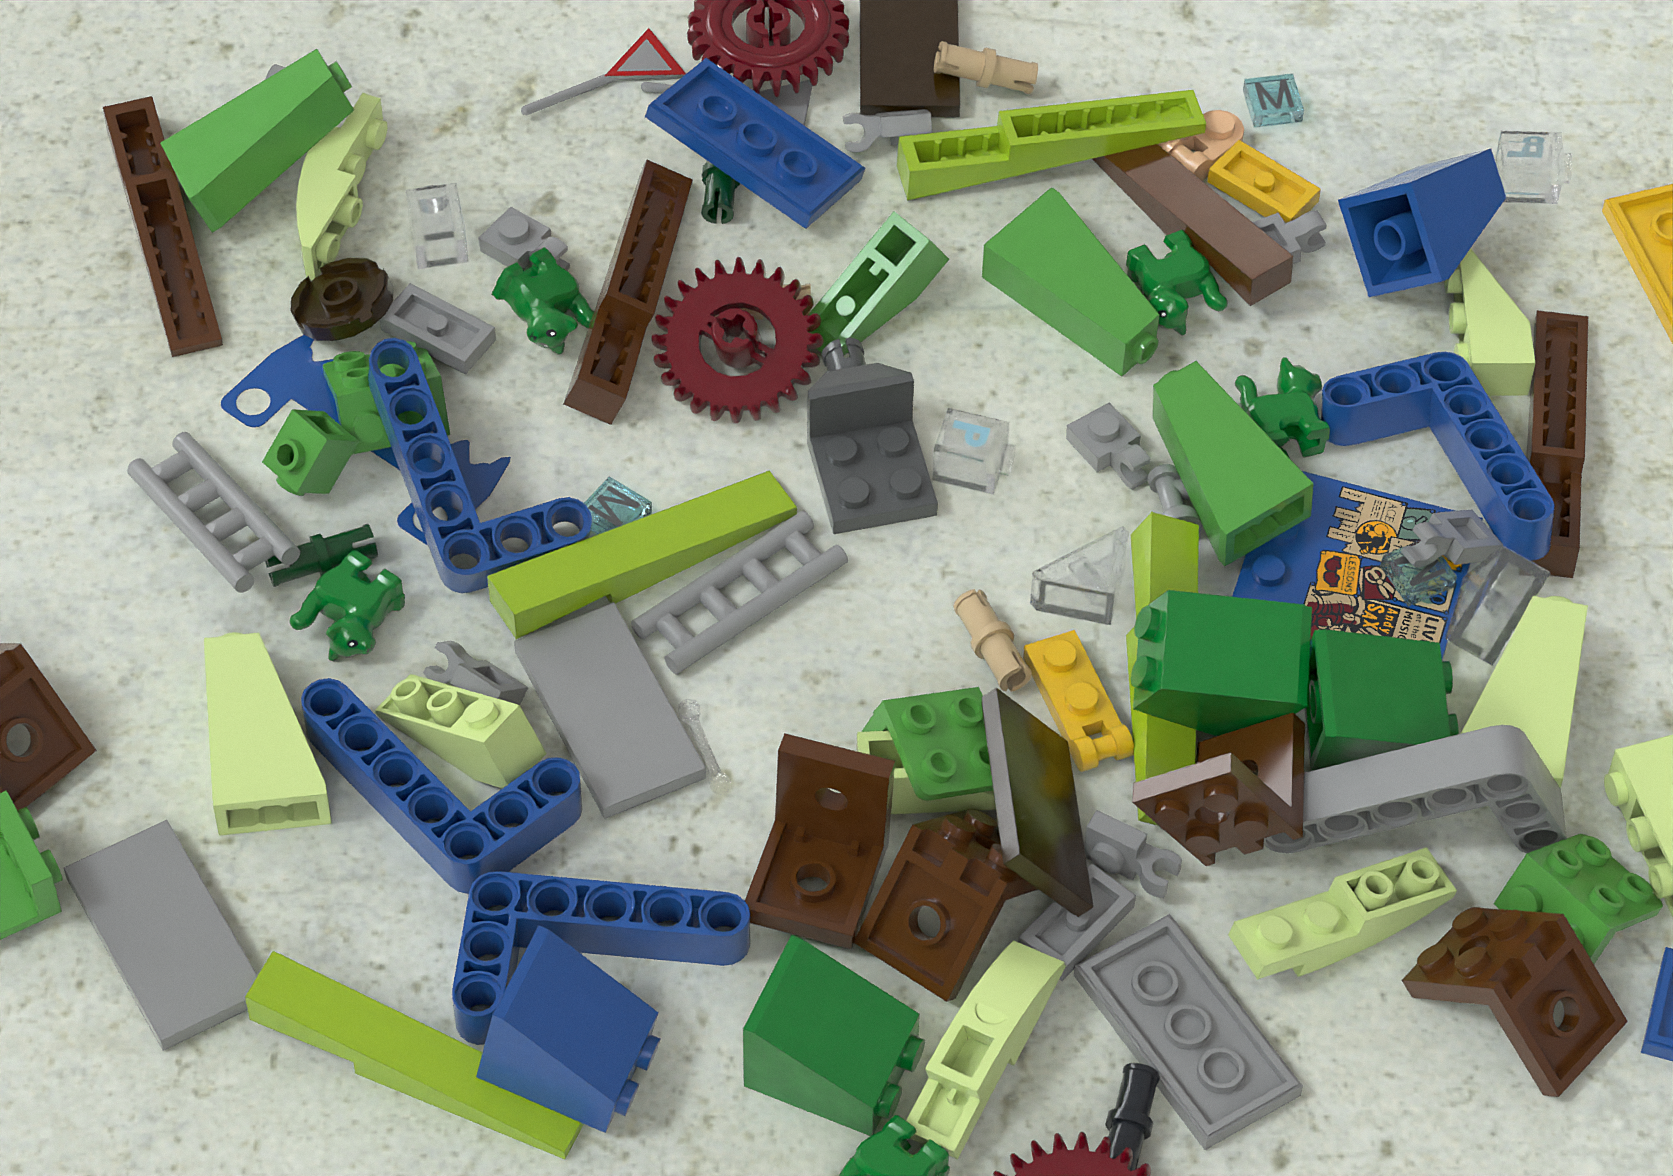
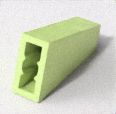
(1537, 679)
(257, 748)

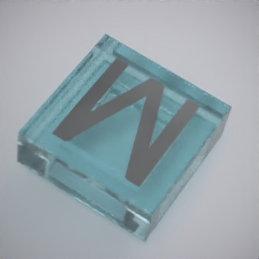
(1273, 100)
(616, 506)
(1417, 583)

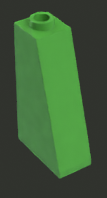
(257, 136)
(1072, 283)
(1227, 464)

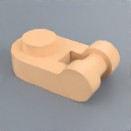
(1221, 133)

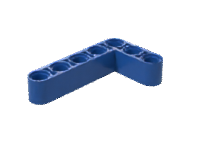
(1448, 398)
(448, 487)
(426, 797)
(580, 926)

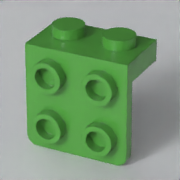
(356, 406)
(938, 741)
(25, 873)
(1584, 885)

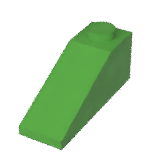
(878, 282)

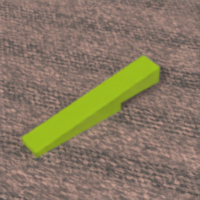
(1043, 139)
(636, 553)
(1162, 560)
(398, 1052)

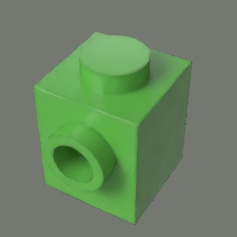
(309, 452)

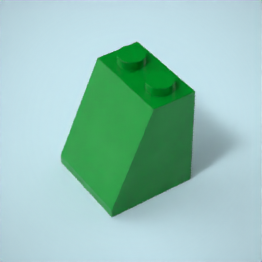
(1221, 660)
(1374, 696)
(829, 1040)

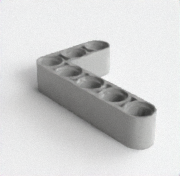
(1433, 781)

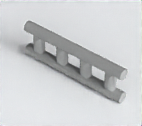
(208, 537)
(730, 619)

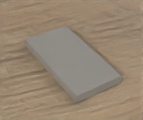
(609, 710)
(163, 933)
(1189, 1029)

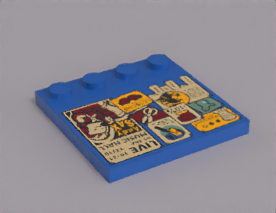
(1336, 563)

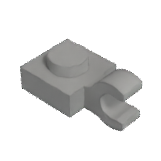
(888, 125)
(1297, 234)
(517, 237)
(1109, 440)
(1456, 535)
(475, 675)
(1124, 851)

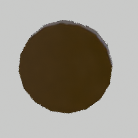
(342, 300)

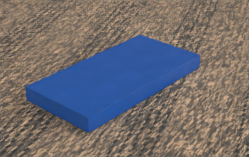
(755, 143)

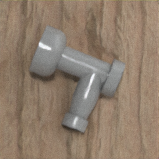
(1171, 492)

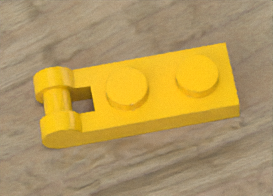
(1077, 700)

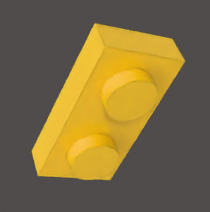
(1262, 183)

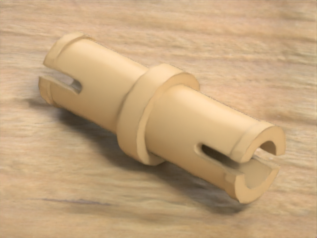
(985, 67)
(992, 640)

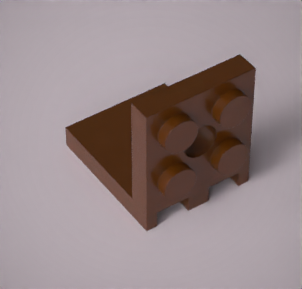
(55, 736)
(1220, 797)
(825, 838)
(960, 874)
(1521, 970)

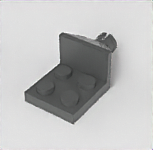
(866, 443)

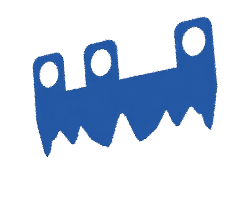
(295, 376)

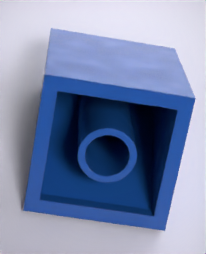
(1421, 221)
(568, 1035)

